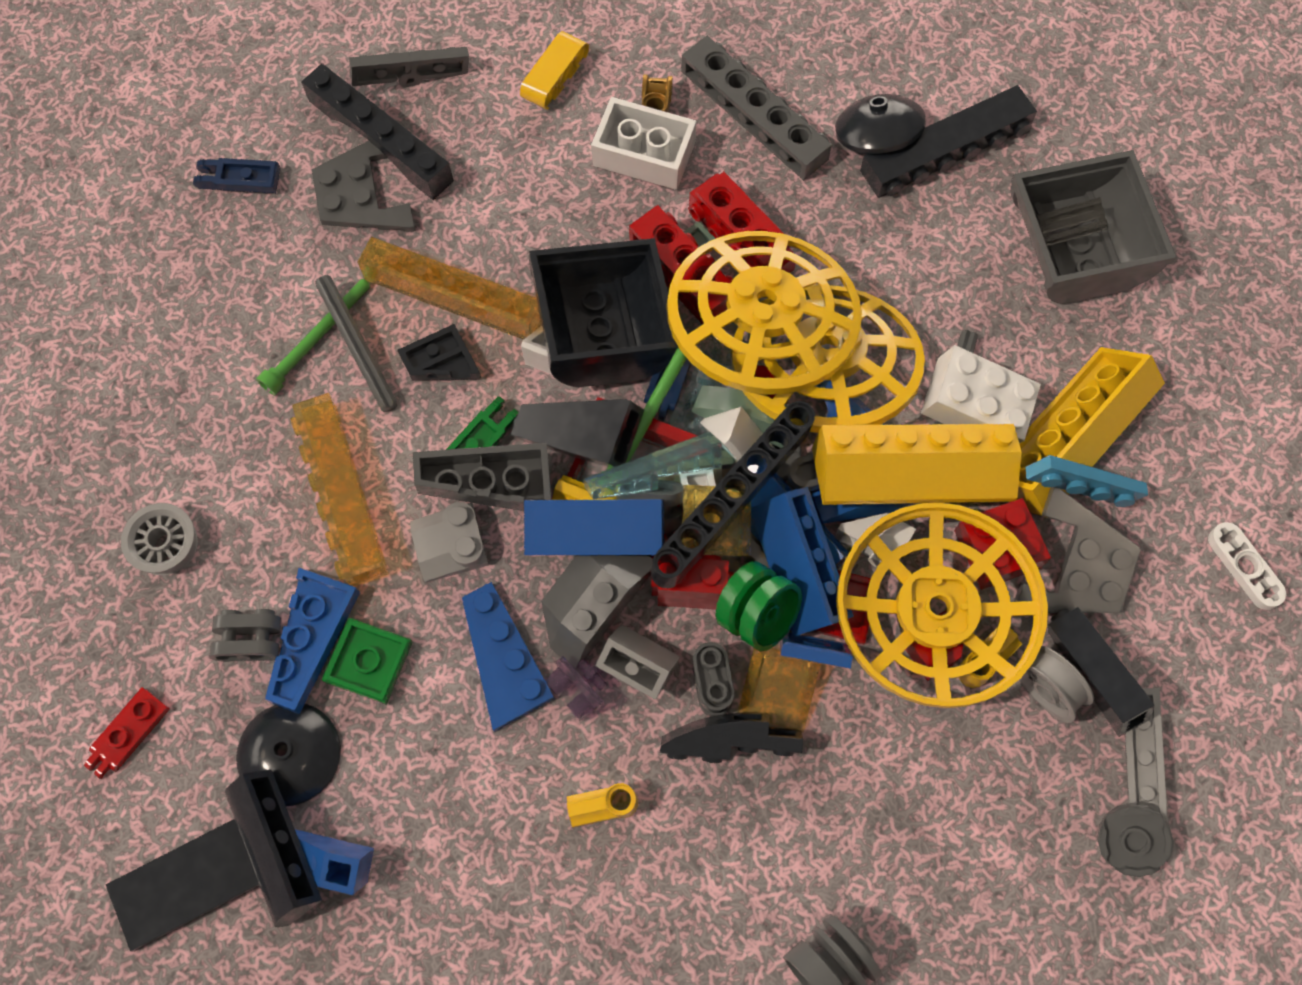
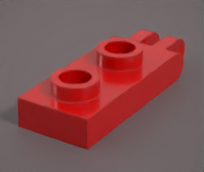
(126, 732)

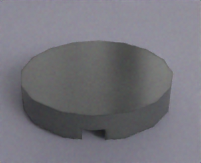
(1135, 839)

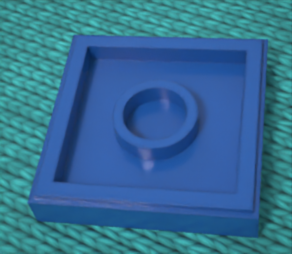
(816, 650)

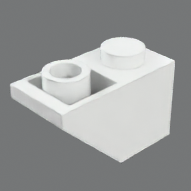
(893, 537)

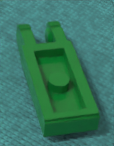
(483, 430)

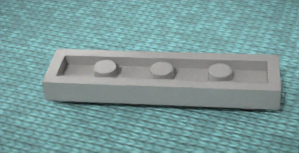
(1146, 760)

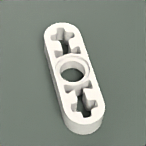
(1260, 566)

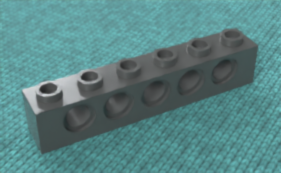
(739, 94)

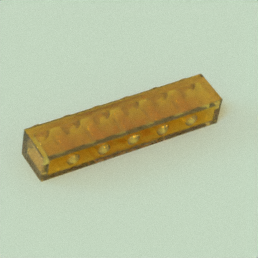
(449, 288)
(340, 491)

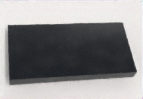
(182, 885)

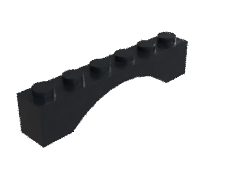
(408, 153)

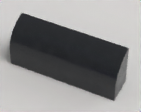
(272, 846)

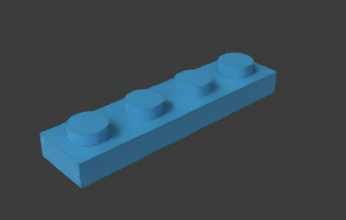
(1086, 480)

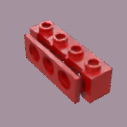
(728, 211)
(673, 249)

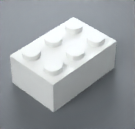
(643, 143)
(979, 392)

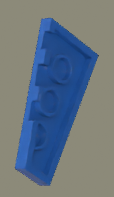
(312, 629)
(506, 668)

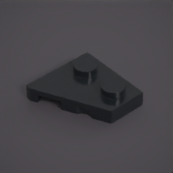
(439, 357)

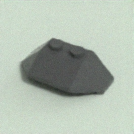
(590, 599)

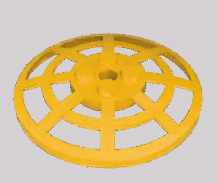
(760, 318)
(858, 360)
(962, 604)

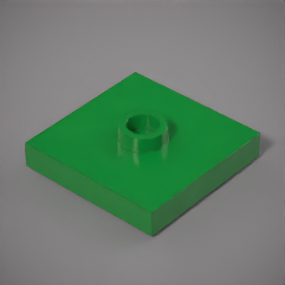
(367, 661)

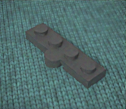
(408, 66)

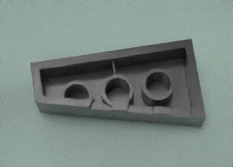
(485, 474)

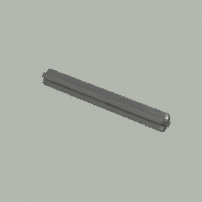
(356, 343)

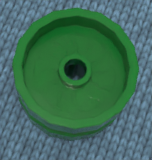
(758, 606)

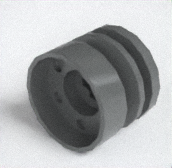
(836, 960)

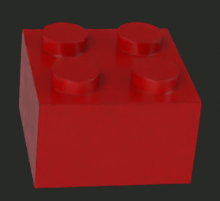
(1017, 520)

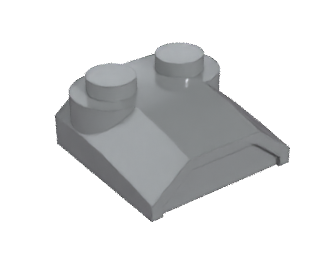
(448, 542)

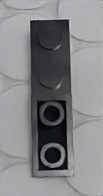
(715, 735)

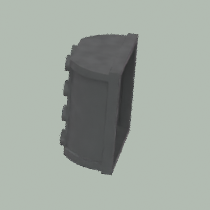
(1105, 261)

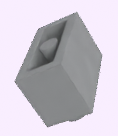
(637, 661)

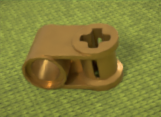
(657, 92)

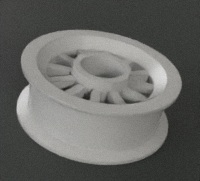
(170, 522)
(1057, 685)

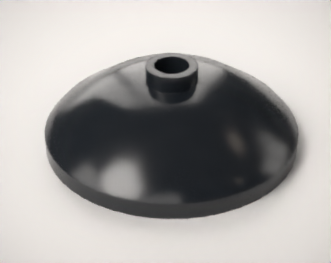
(880, 124)
(311, 752)

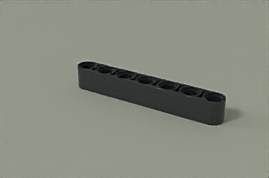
(723, 505)

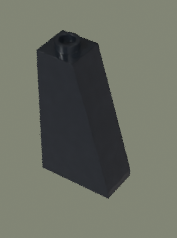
(582, 429)
(1112, 685)

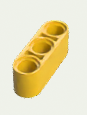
(553, 69)

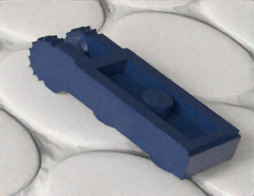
(238, 175)

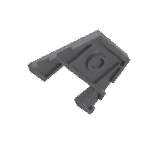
(349, 196)
(1095, 564)

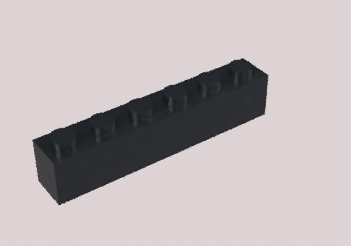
(950, 141)

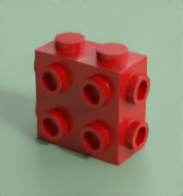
(698, 588)

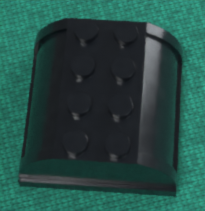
(603, 311)

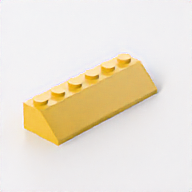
(1088, 415)
(917, 463)

